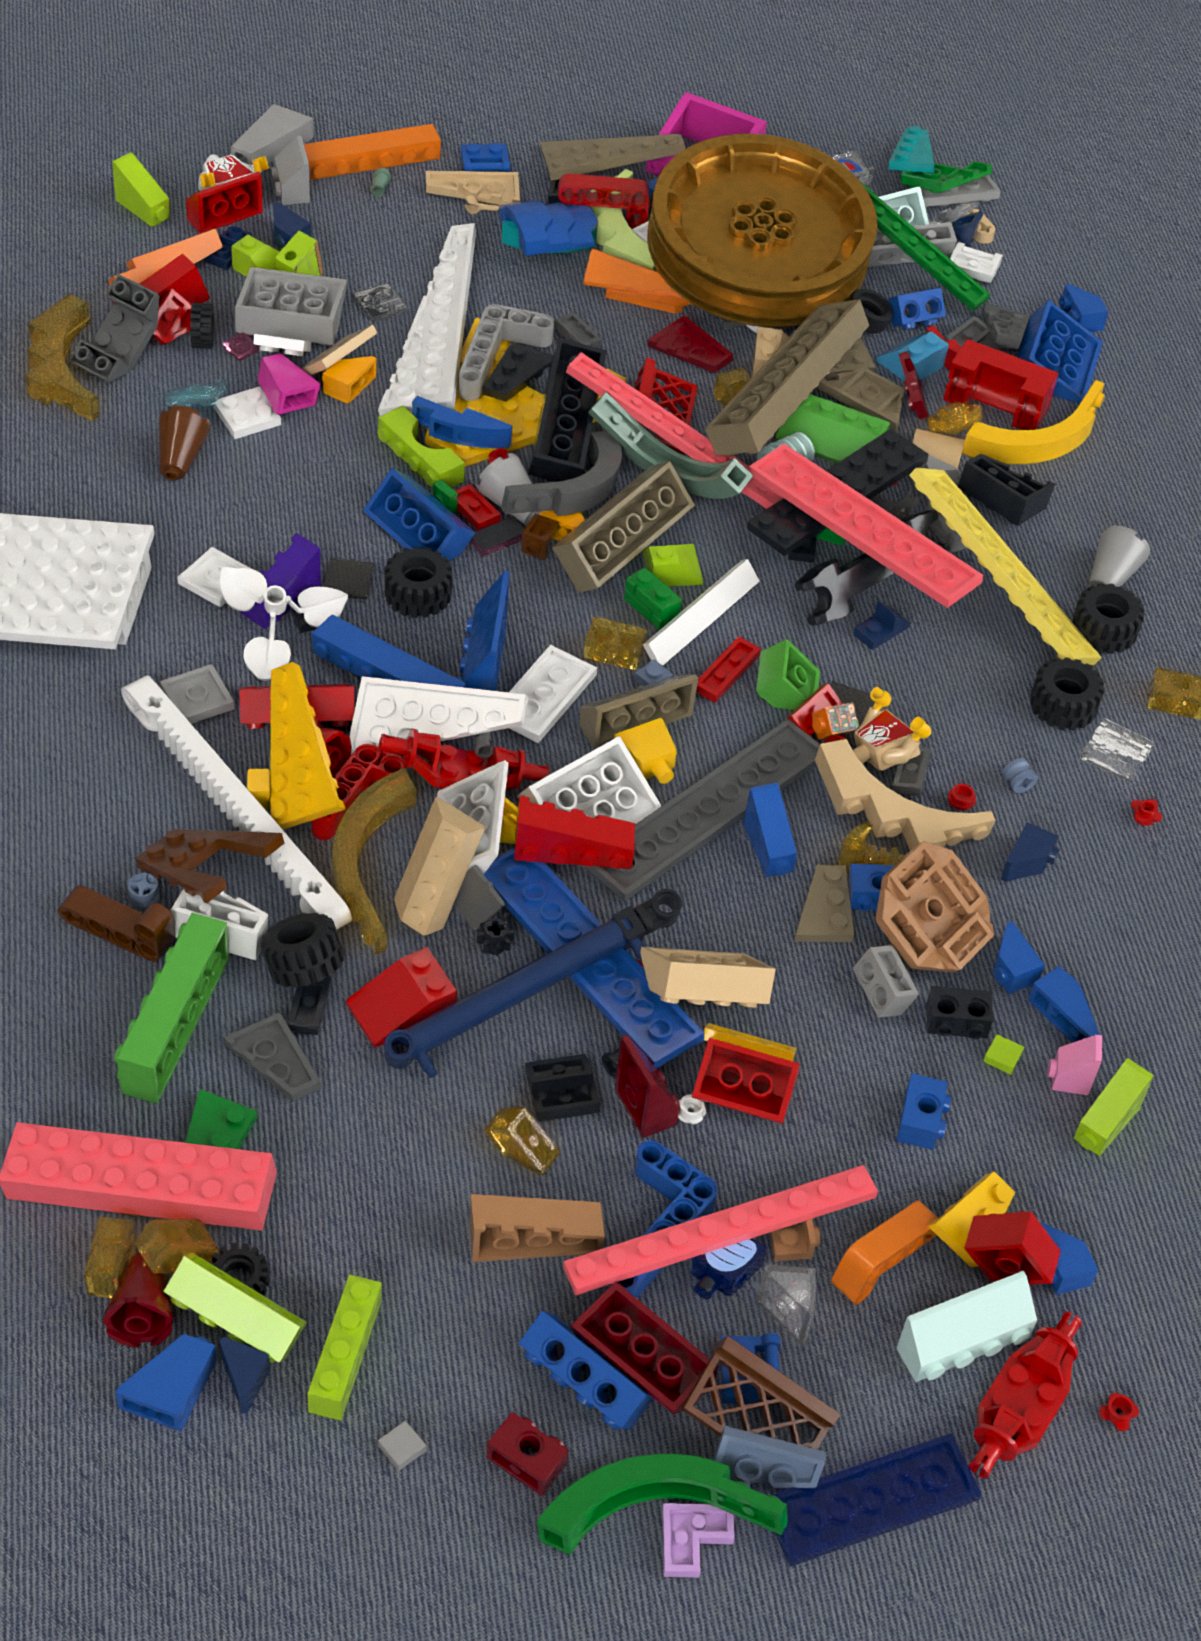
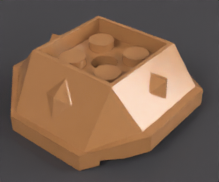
(933, 910)

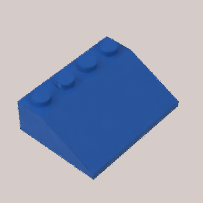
(1062, 346)
(486, 638)

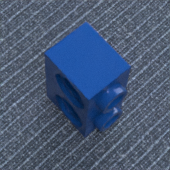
(916, 304)

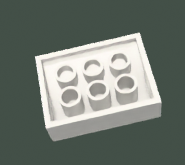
(599, 784)
(482, 800)

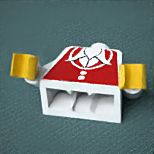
(226, 169)

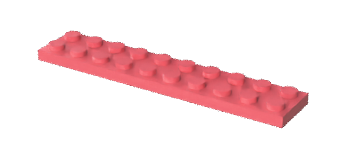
(866, 525)

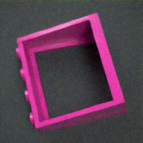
(702, 120)

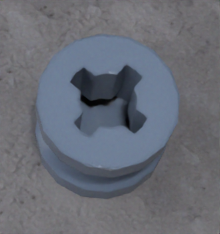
(1020, 775)
(138, 885)

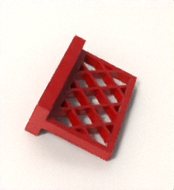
(649, 386)

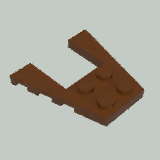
(186, 849)

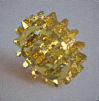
(954, 418)

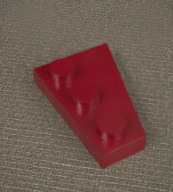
(691, 344)

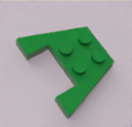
(946, 176)

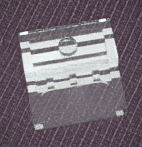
(1117, 750)

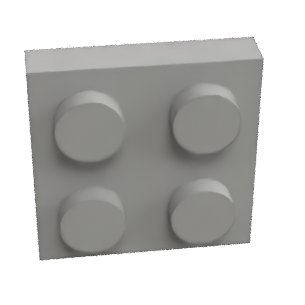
(198, 694)

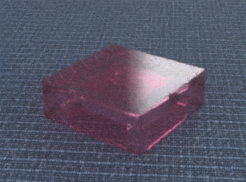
(240, 346)

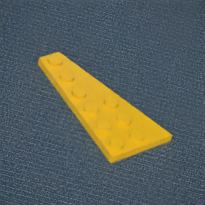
(298, 756)

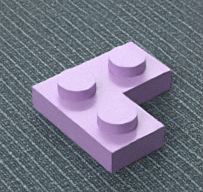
(688, 1527)

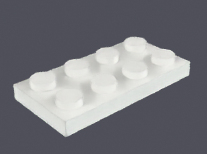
(551, 689)

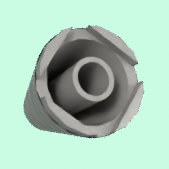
(502, 474)
(1118, 556)

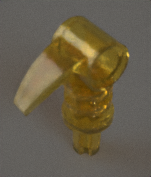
(856, 851)

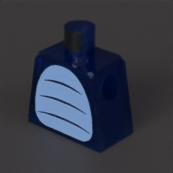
(727, 1268)

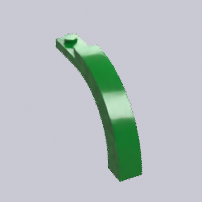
(647, 1479)

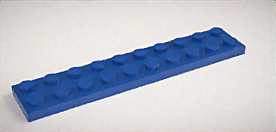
(614, 983)

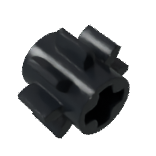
(495, 936)

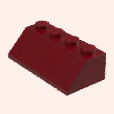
(643, 1347)

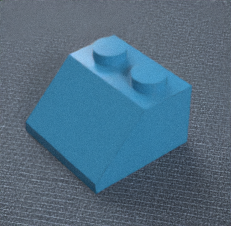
(926, 351)

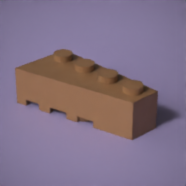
(532, 1227)

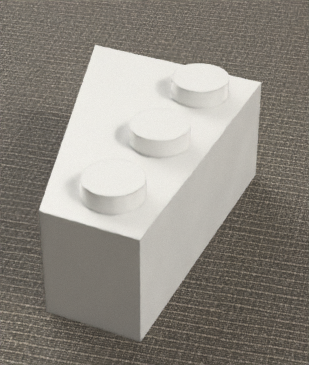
(244, 921)

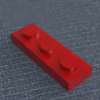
(727, 669)

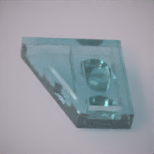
(196, 394)

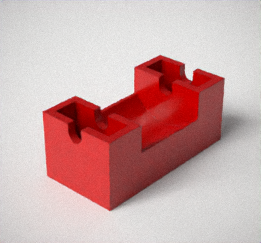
(1002, 383)

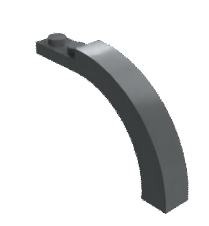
(573, 494)

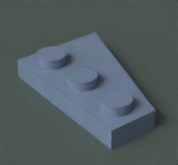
(768, 1460)

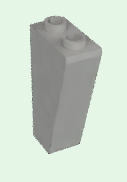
(272, 134)

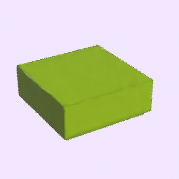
(1003, 1054)

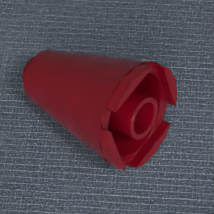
(139, 1306)

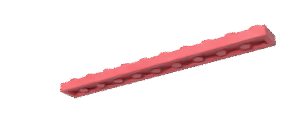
(660, 421)
(719, 1230)

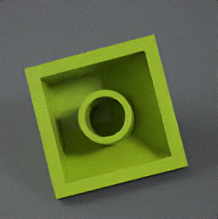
(252, 253)
(674, 564)

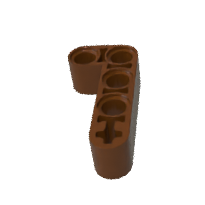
(137, 932)

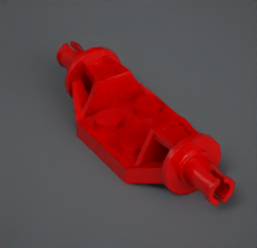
(451, 765)
(1025, 1395)

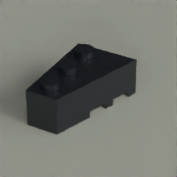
(1003, 490)

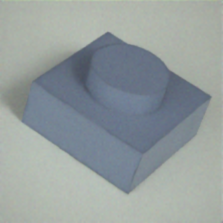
(651, 673)

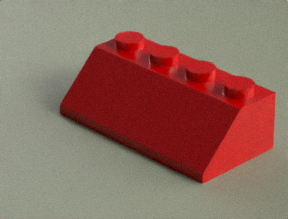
(329, 702)

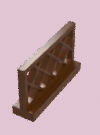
(767, 1382)

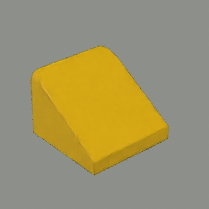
(259, 786)

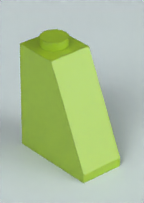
(139, 191)
(1114, 1107)

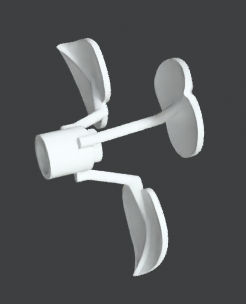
(246, 586)

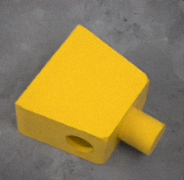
(651, 749)

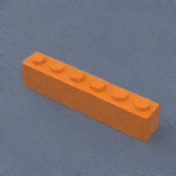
(373, 151)

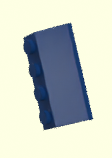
(417, 516)

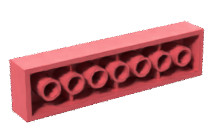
(138, 1176)

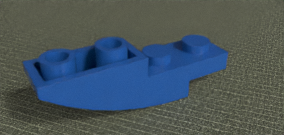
(464, 428)

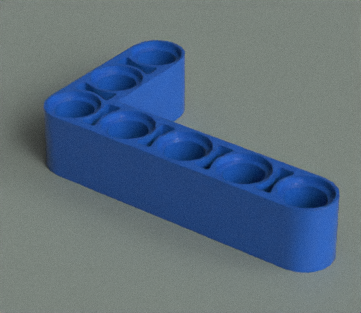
(681, 1192)

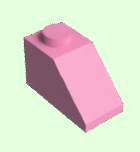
(1076, 1065)

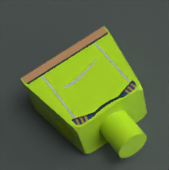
(300, 256)

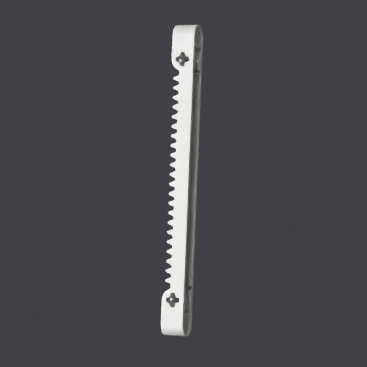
(161, 715)

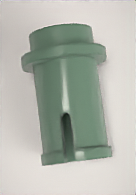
(381, 179)

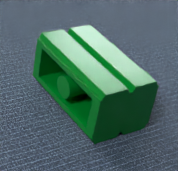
(652, 598)

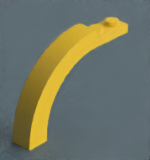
(1037, 444)

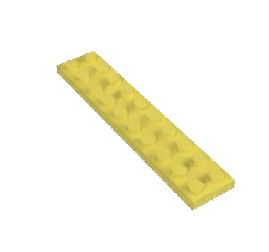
(1004, 566)

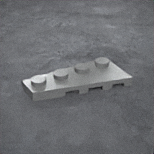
(977, 190)

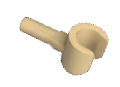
(475, 207)

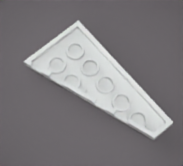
(442, 710)

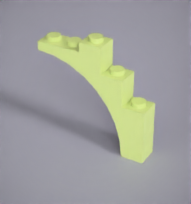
(618, 237)

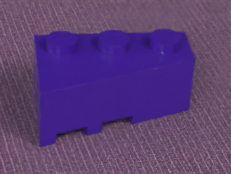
(294, 572)

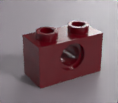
(534, 1470)

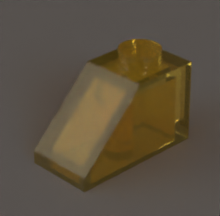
(521, 1139)

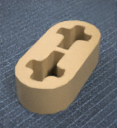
(985, 231)

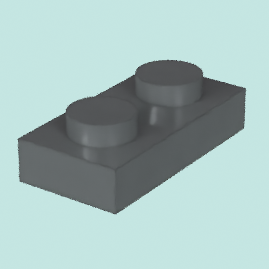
(911, 776)

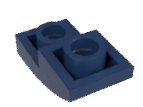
(223, 257)

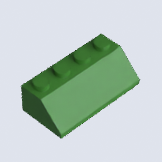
(832, 428)

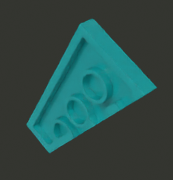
(913, 152)

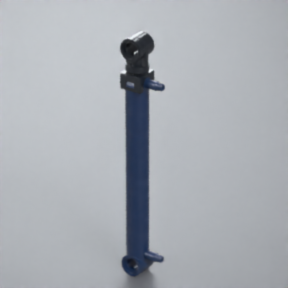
(623, 931)

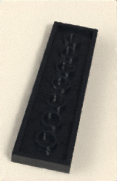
(866, 471)

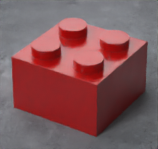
(1012, 1244)

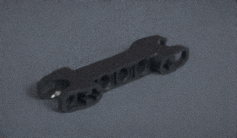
(839, 584)

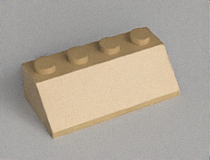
(437, 867)
(707, 976)

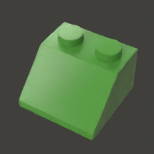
(786, 676)

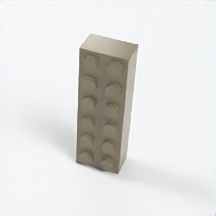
(623, 527)

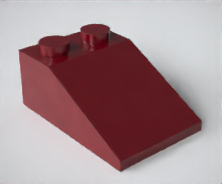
(644, 1091)

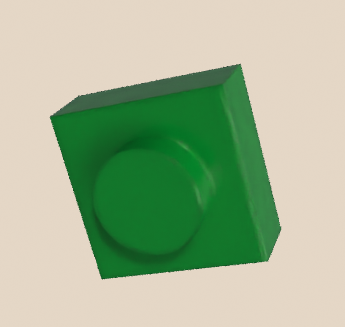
(445, 495)

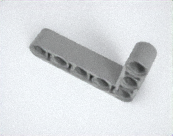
(495, 325)

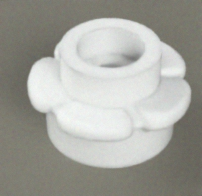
(694, 1105)

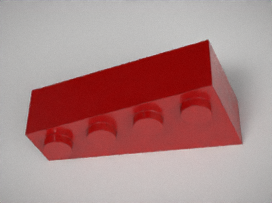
(571, 837)

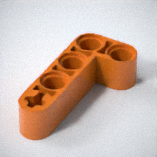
(882, 1250)

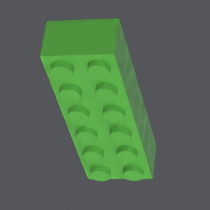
(172, 1008)

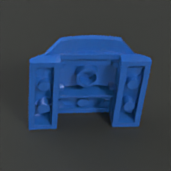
(550, 225)

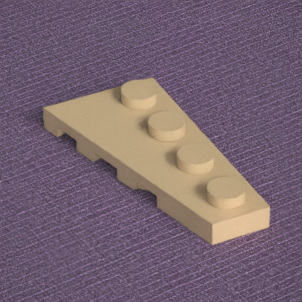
(486, 186)

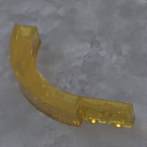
(366, 814)

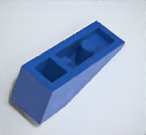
(1064, 1004)

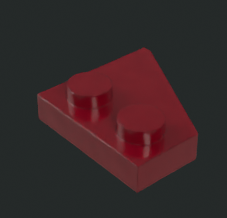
(913, 386)

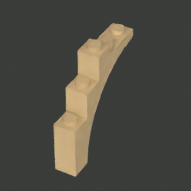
(856, 790)

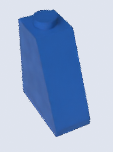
(770, 830)
(170, 1382)

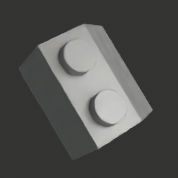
(292, 173)

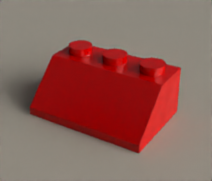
(225, 203)
(746, 1080)

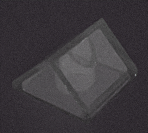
(789, 1298)

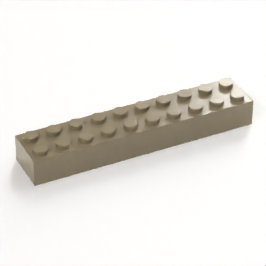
(787, 378)

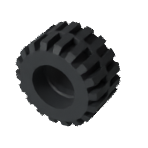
(418, 582)
(1109, 617)
(1067, 693)
(302, 949)

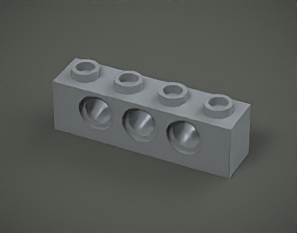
(888, 253)

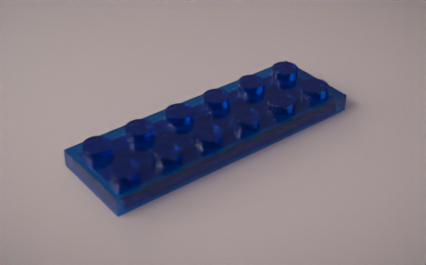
(876, 1498)

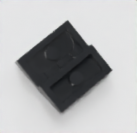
(562, 1087)

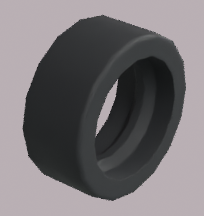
(878, 305)

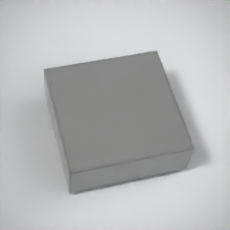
(402, 1445)

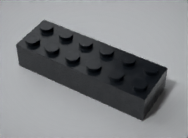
(564, 417)

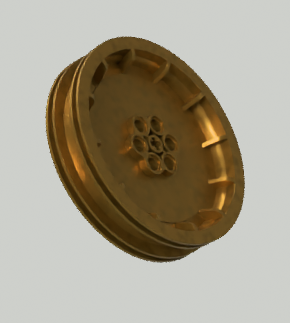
(760, 229)

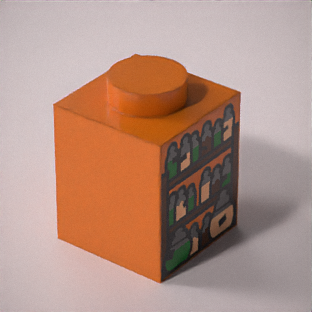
(835, 721)

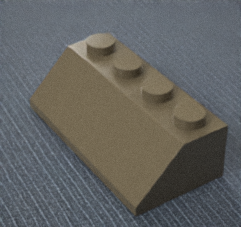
(665, 699)

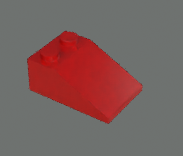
(401, 996)

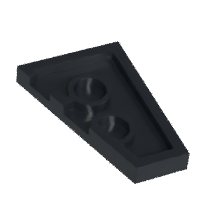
(515, 370)

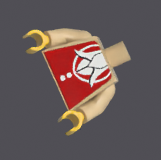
(886, 739)

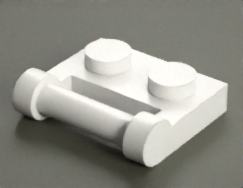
(976, 263)

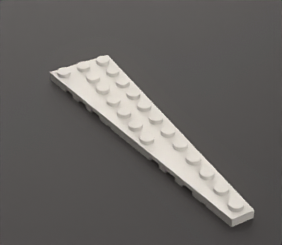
(436, 335)

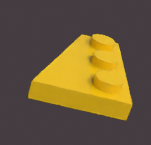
(985, 1197)

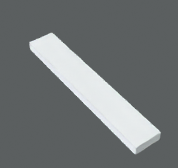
(701, 612)

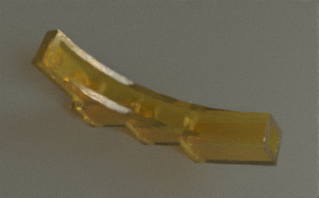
(51, 339)

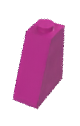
(286, 384)

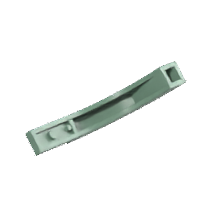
(698, 477)

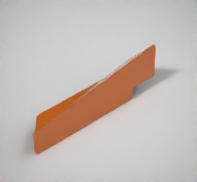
(193, 248)
(631, 283)

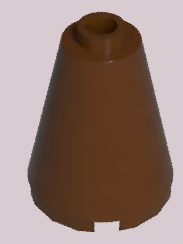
(180, 440)

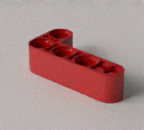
(604, 198)
(357, 774)

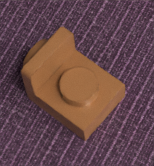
(795, 1241)

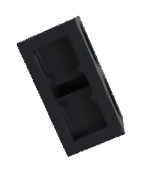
(959, 1012)

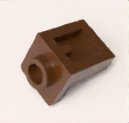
(538, 536)

